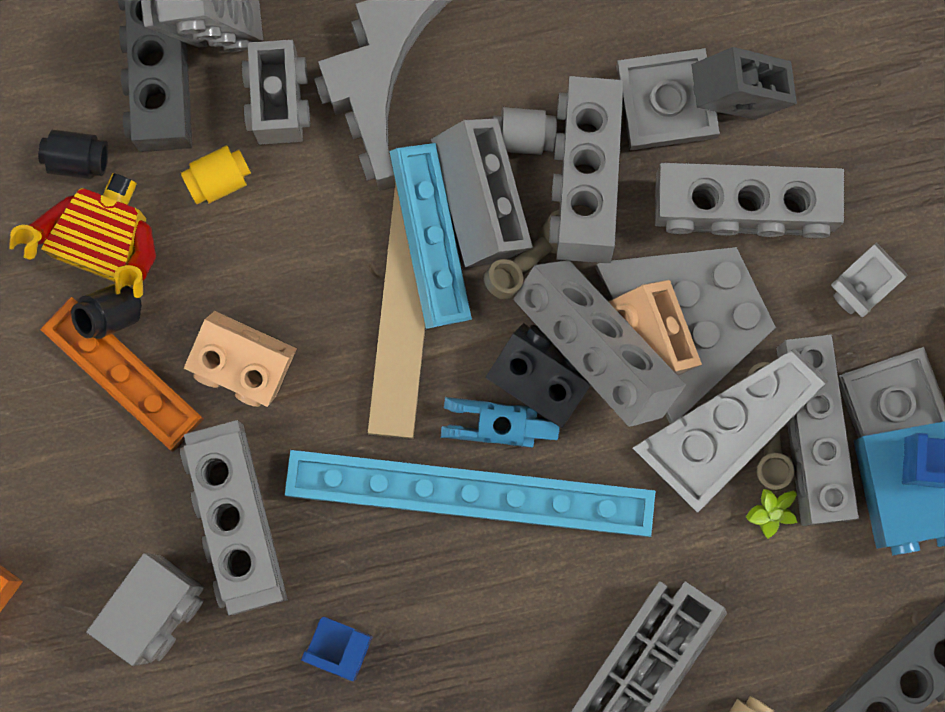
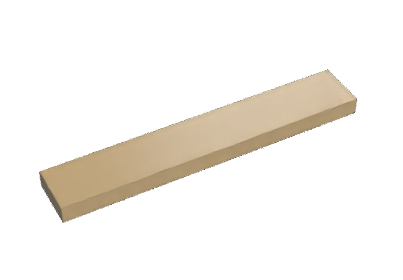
(399, 341)

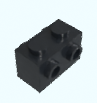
(539, 375)

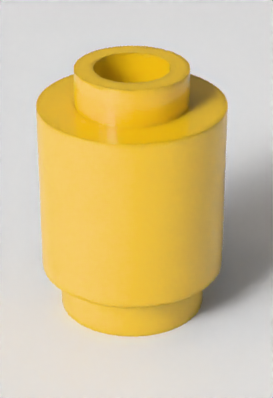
(216, 175)

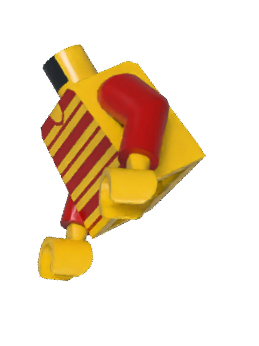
(95, 235)

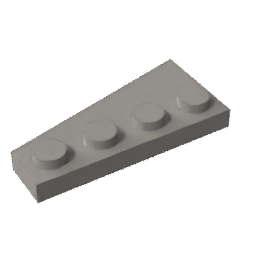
(722, 435)

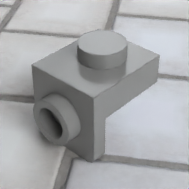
(867, 281)

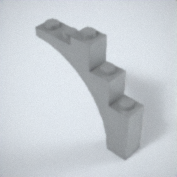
(366, 76)

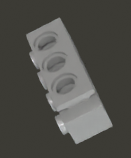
(196, 21)
(814, 190)
(264, 581)
(665, 657)

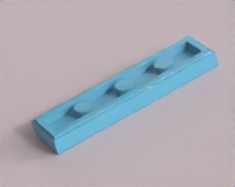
(430, 235)

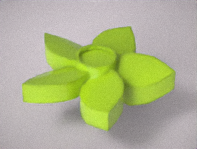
(772, 512)

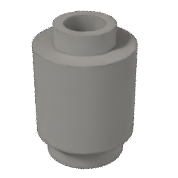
(527, 130)

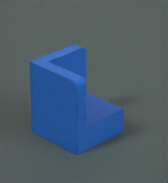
(924, 461)
(337, 648)

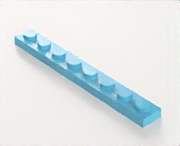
(470, 493)

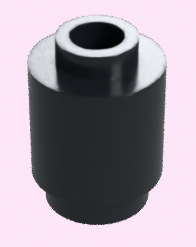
(73, 154)
(105, 312)

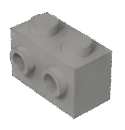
(274, 85)

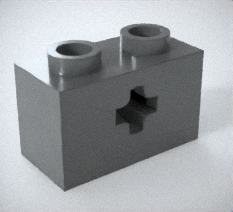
(743, 83)

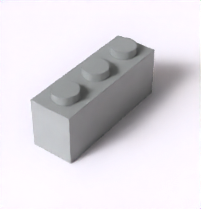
(481, 192)

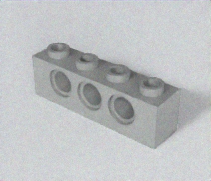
(600, 105)
(599, 342)
(820, 442)

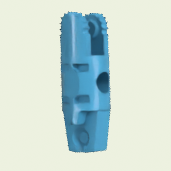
(521, 432)

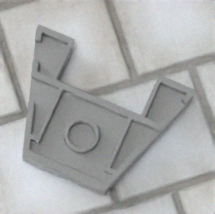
(717, 304)

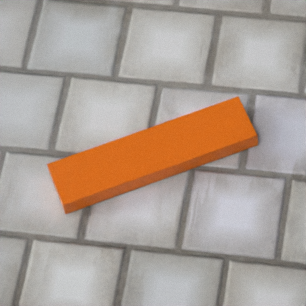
(125, 379)

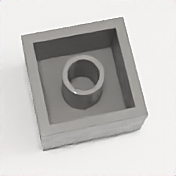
(147, 610)

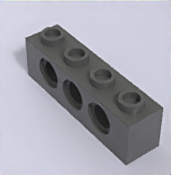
(171, 123)
(882, 680)

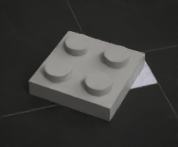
(662, 102)

